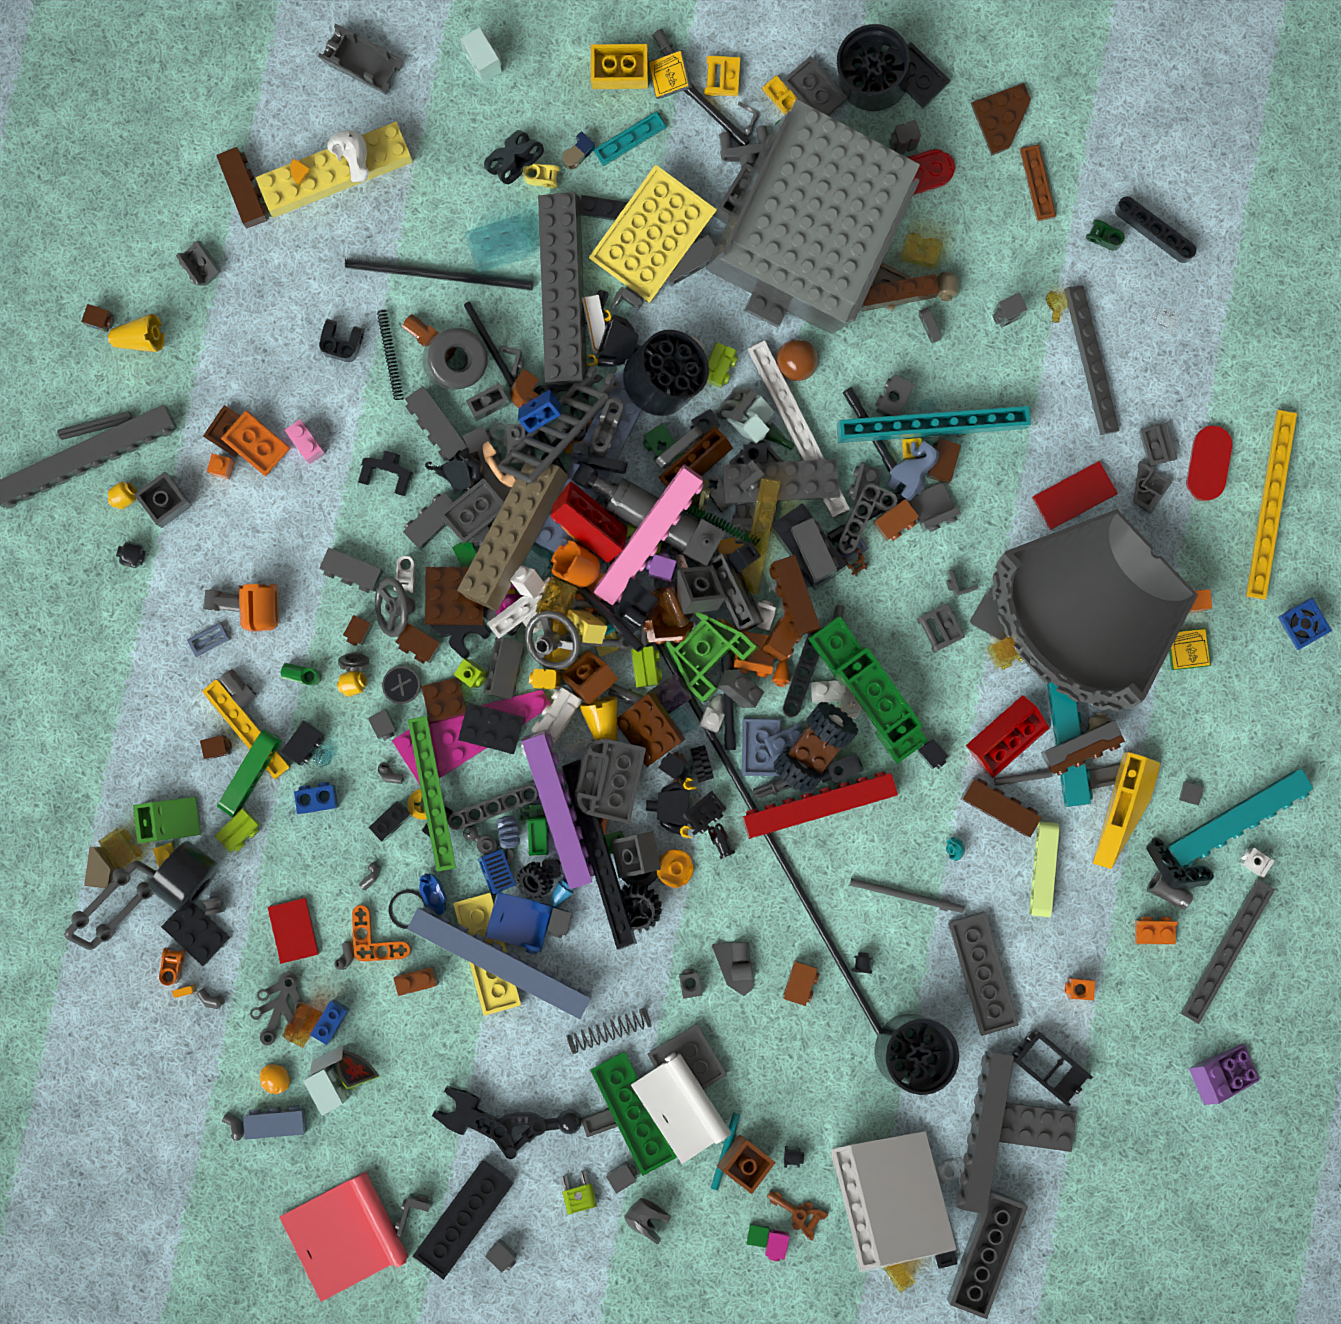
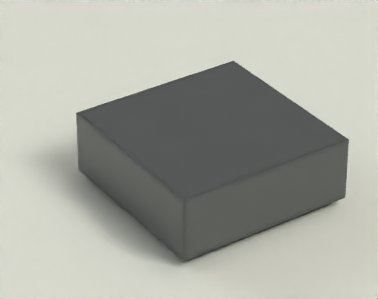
(1191, 793)

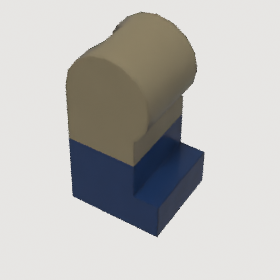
(579, 152)

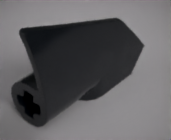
(635, 605)

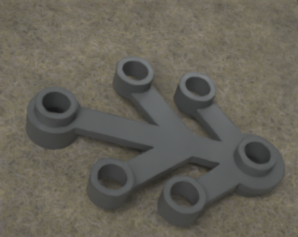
(278, 1004)

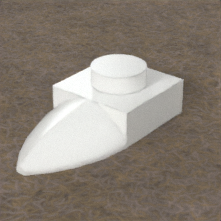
(713, 714)

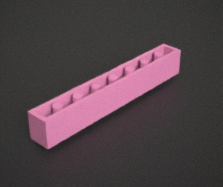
(649, 533)

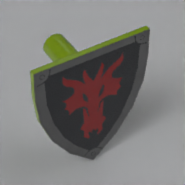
(354, 1070)

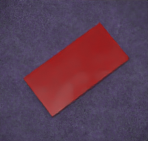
(1074, 495)

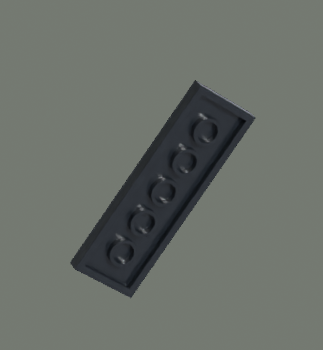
(463, 1219)

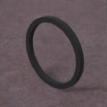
(392, 900)

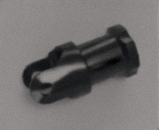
(720, 839)

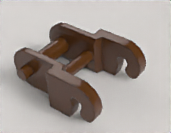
(863, 565)

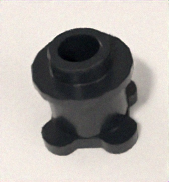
(556, 864)
(862, 963)
(793, 1157)

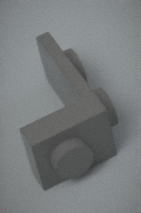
(419, 1202)

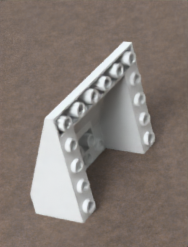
(893, 1200)

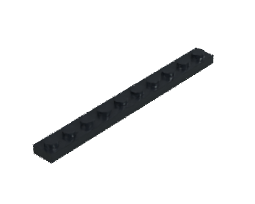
(602, 867)

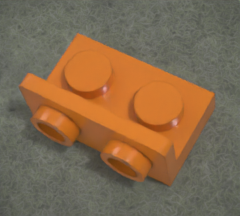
(1155, 931)

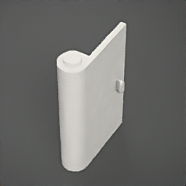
(680, 1108)

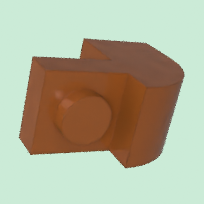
(522, 388)

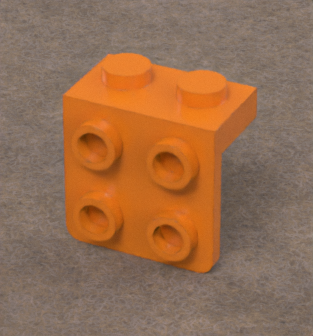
(759, 662)

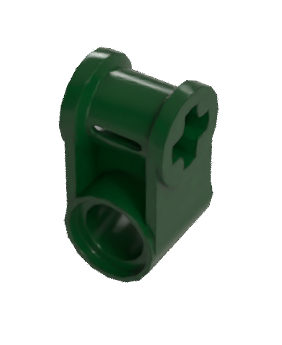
(1104, 235)

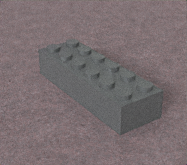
(987, 1255)

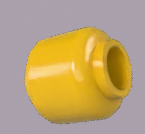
(122, 495)
(352, 683)

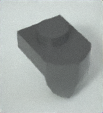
(632, 298)

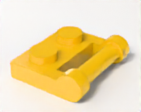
(728, 77)

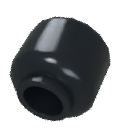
(131, 554)

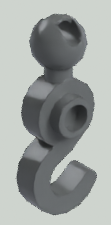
(486, 843)

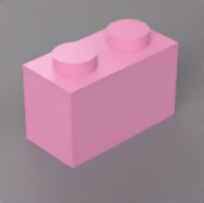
(304, 441)

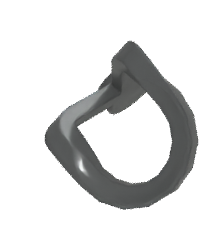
(755, 117)

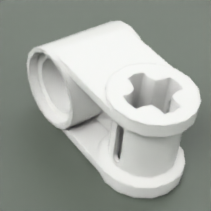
(406, 576)

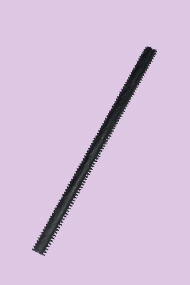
(438, 274)

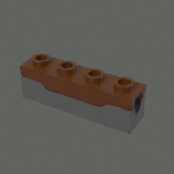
(1082, 747)

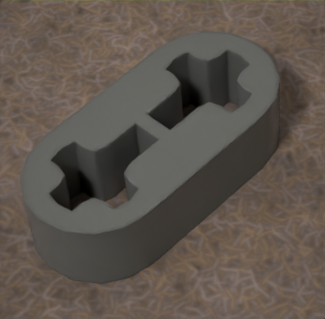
(929, 325)

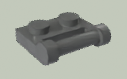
(739, 400)
(946, 625)

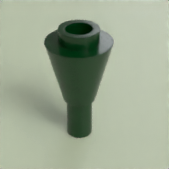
(776, 436)

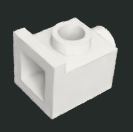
(1263, 866)

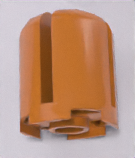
(258, 607)

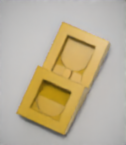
(779, 94)

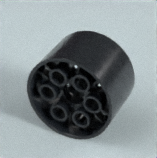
(871, 39)
(691, 374)
(944, 1063)

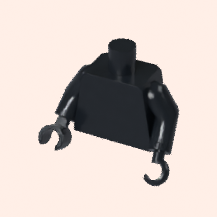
(462, 472)

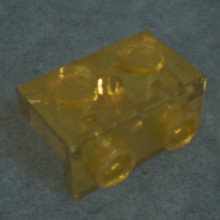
(556, 597)

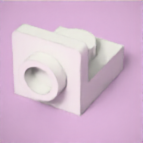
(767, 612)

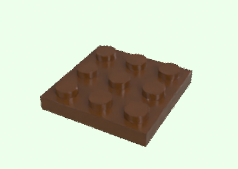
(443, 601)
(650, 727)

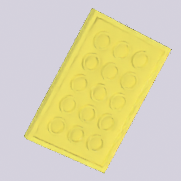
(652, 233)

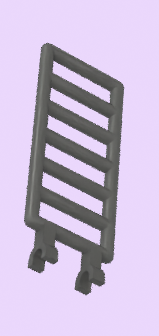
(583, 386)

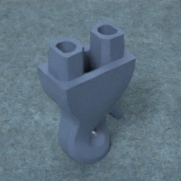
(913, 471)

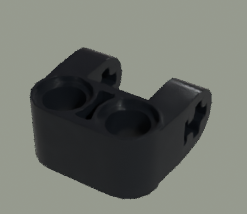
(354, 343)

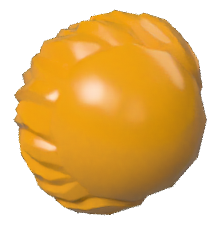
(274, 1078)

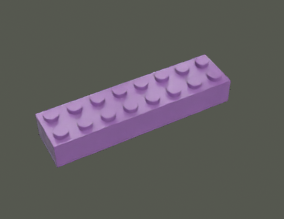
(557, 809)

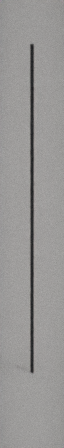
(714, 740)

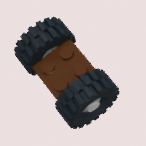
(819, 743)

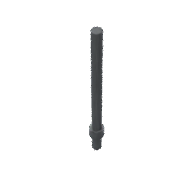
(943, 904)

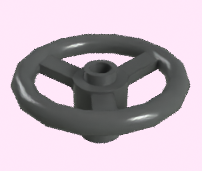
(394, 606)
(551, 640)

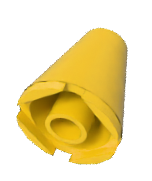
(139, 334)
(601, 717)

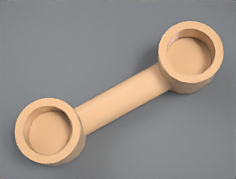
(488, 452)

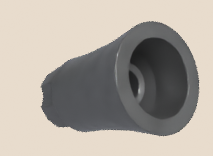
(1177, 897)

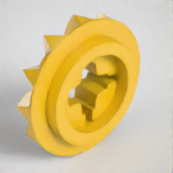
(415, 810)

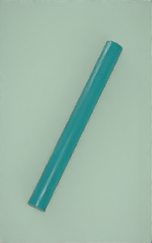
(727, 1144)

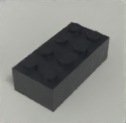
(782, 531)

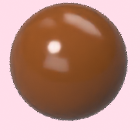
(797, 359)

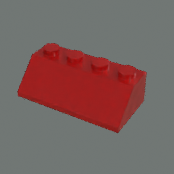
(589, 522)
(1008, 736)

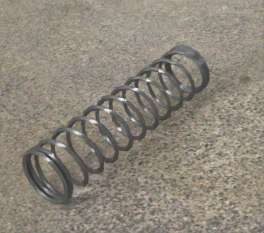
(643, 1011)

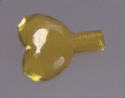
(1056, 303)

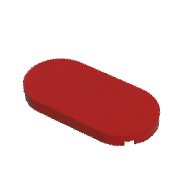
(933, 169)
(1209, 463)

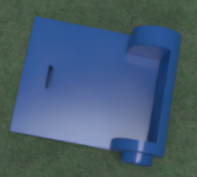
(522, 922)

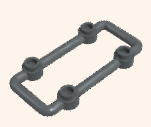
(622, 644)
(103, 931)

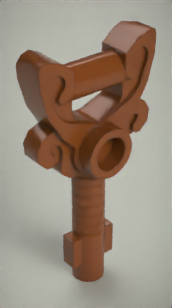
(799, 1213)

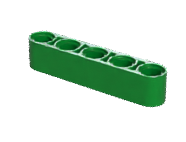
(249, 773)

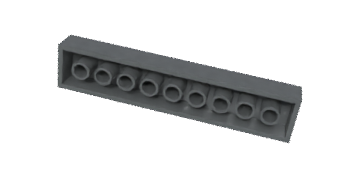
(562, 288)

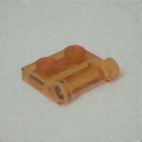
(670, 608)

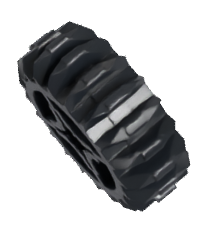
(642, 916)

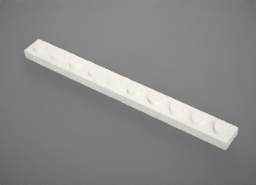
(791, 415)

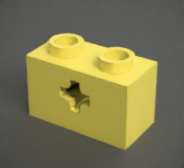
(589, 627)

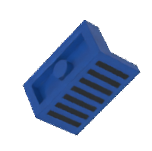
(496, 872)

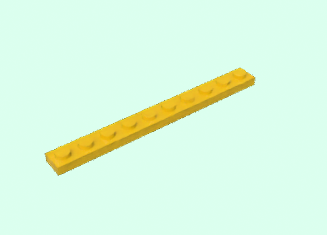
(1271, 505)

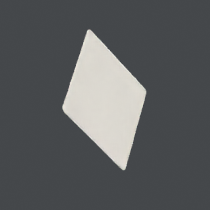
(326, 1060)

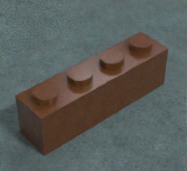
(241, 187)
(901, 292)
(700, 456)
(794, 596)
(1000, 807)

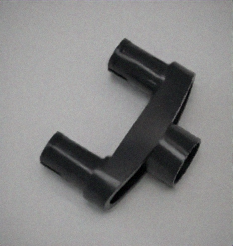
(388, 463)

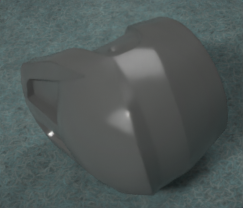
(639, 1218)

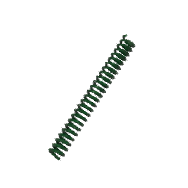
(723, 525)

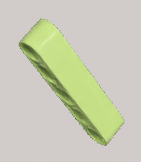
(1045, 869)

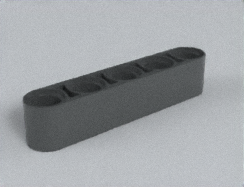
(484, 810)

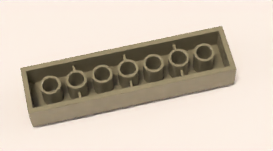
(511, 536)

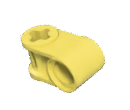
(543, 175)

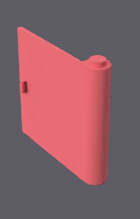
(343, 1236)

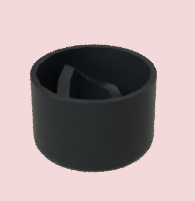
(183, 876)

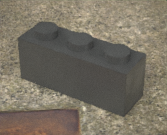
(428, 522)
(814, 549)
(351, 570)
(503, 668)

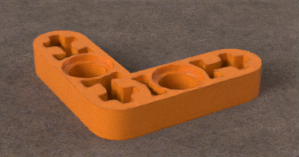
(358, 943)

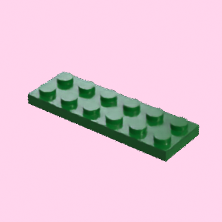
(635, 1124)

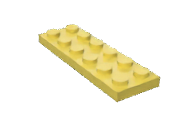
(492, 991)

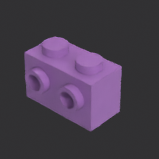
(661, 567)

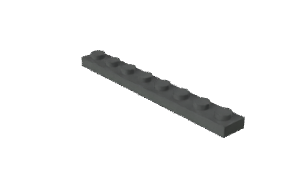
(1091, 359)
(1227, 951)

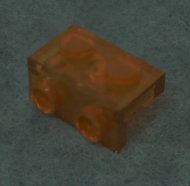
(302, 1025)

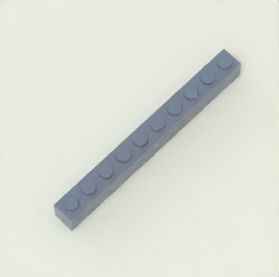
(498, 962)

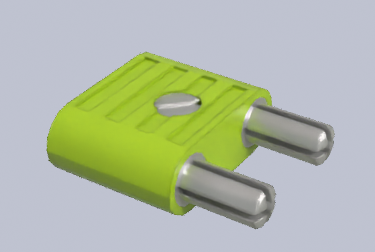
(578, 1198)

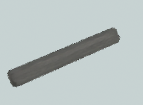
(94, 425)

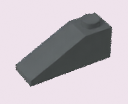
(728, 203)
(694, 259)

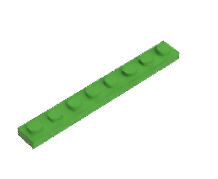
(432, 793)

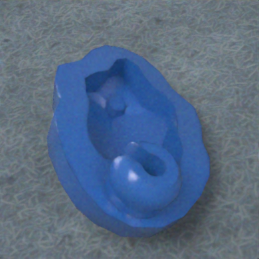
(433, 893)

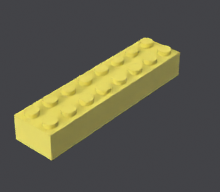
(329, 176)

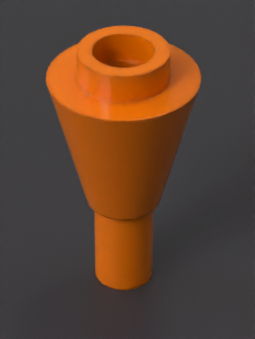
(781, 675)

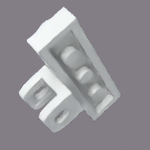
(518, 612)
(832, 691)

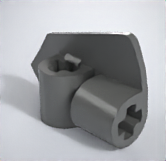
(735, 965)

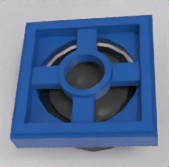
(1302, 624)

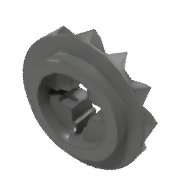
(353, 661)

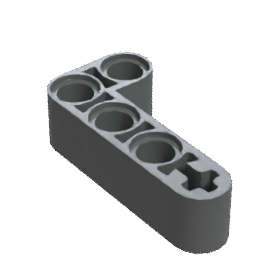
(861, 521)

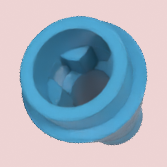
(560, 893)

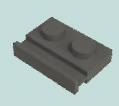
(1158, 444)

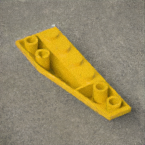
(1126, 806)

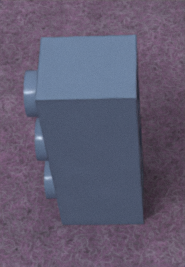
(274, 1122)

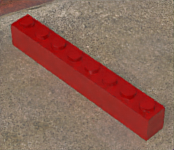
(820, 805)

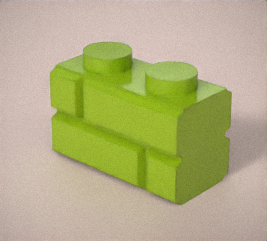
(719, 362)
(645, 667)
(238, 831)

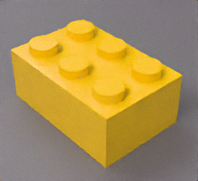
(619, 66)

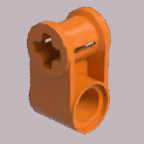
(171, 964)

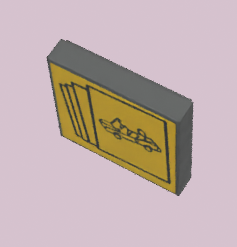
(669, 74)

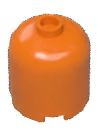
(575, 564)

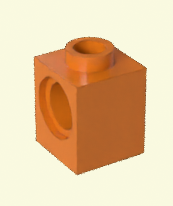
(1088, 989)

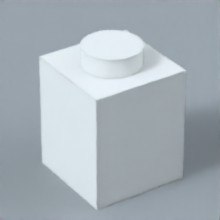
(527, 581)

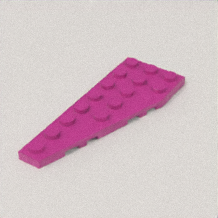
(449, 750)

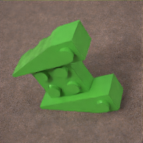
(704, 649)

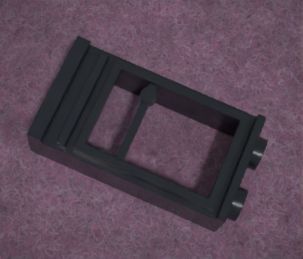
(1070, 1083)

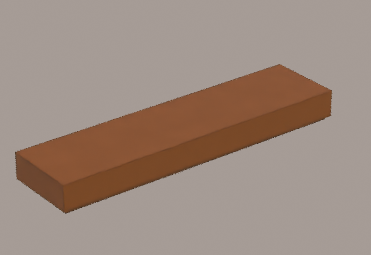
(1037, 182)

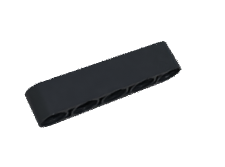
(1150, 221)
(810, 665)

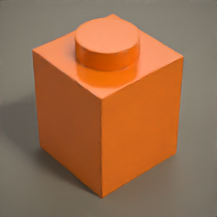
(220, 466)

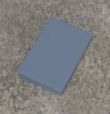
(755, 754)

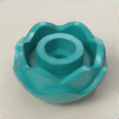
(955, 848)

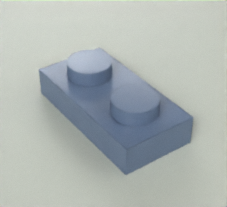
(782, 739)

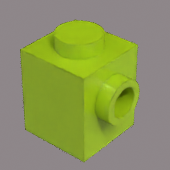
(471, 673)

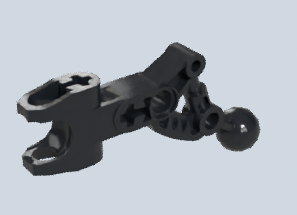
(468, 1114)

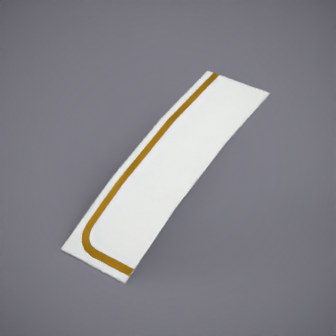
(594, 320)

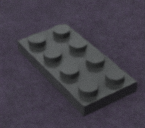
(1038, 1127)

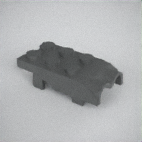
(361, 59)

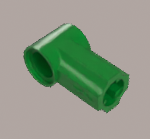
(299, 674)

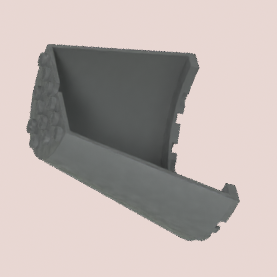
(1092, 609)

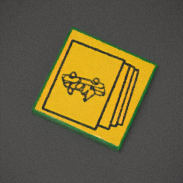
(1190, 650)

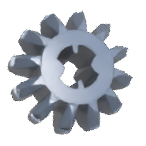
(508, 832)

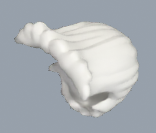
(354, 149)

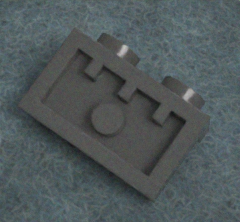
(864, 476)

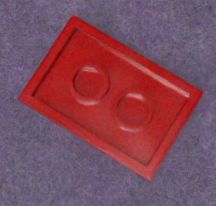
(293, 930)

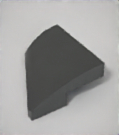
(1145, 494)

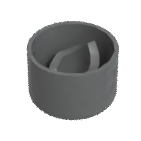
(435, 362)

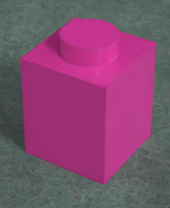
(776, 1245)

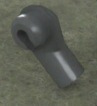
(387, 774)
(346, 958)
(210, 1002)

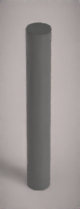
(1022, 777)

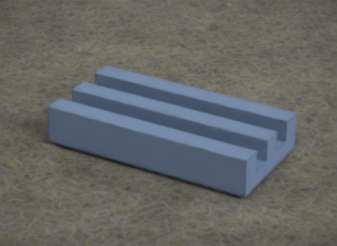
(223, 632)

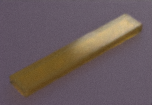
(762, 528)

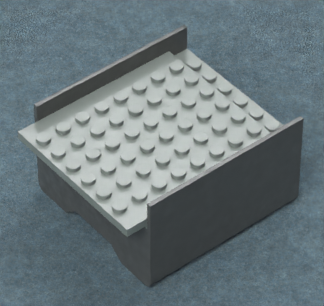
(814, 220)

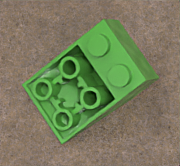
(166, 820)

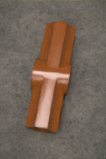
(423, 333)

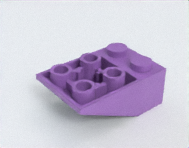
(1224, 1075)

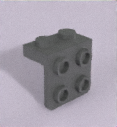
(934, 508)
(986, 617)

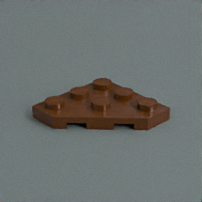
(1001, 116)

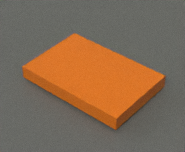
(255, 443)

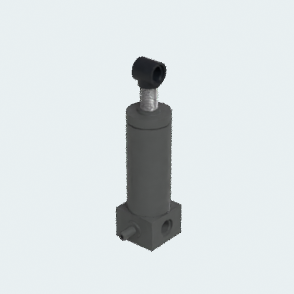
(690, 537)

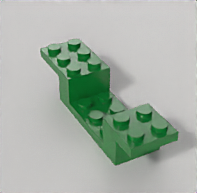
(872, 688)

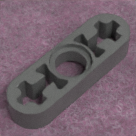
(680, 446)

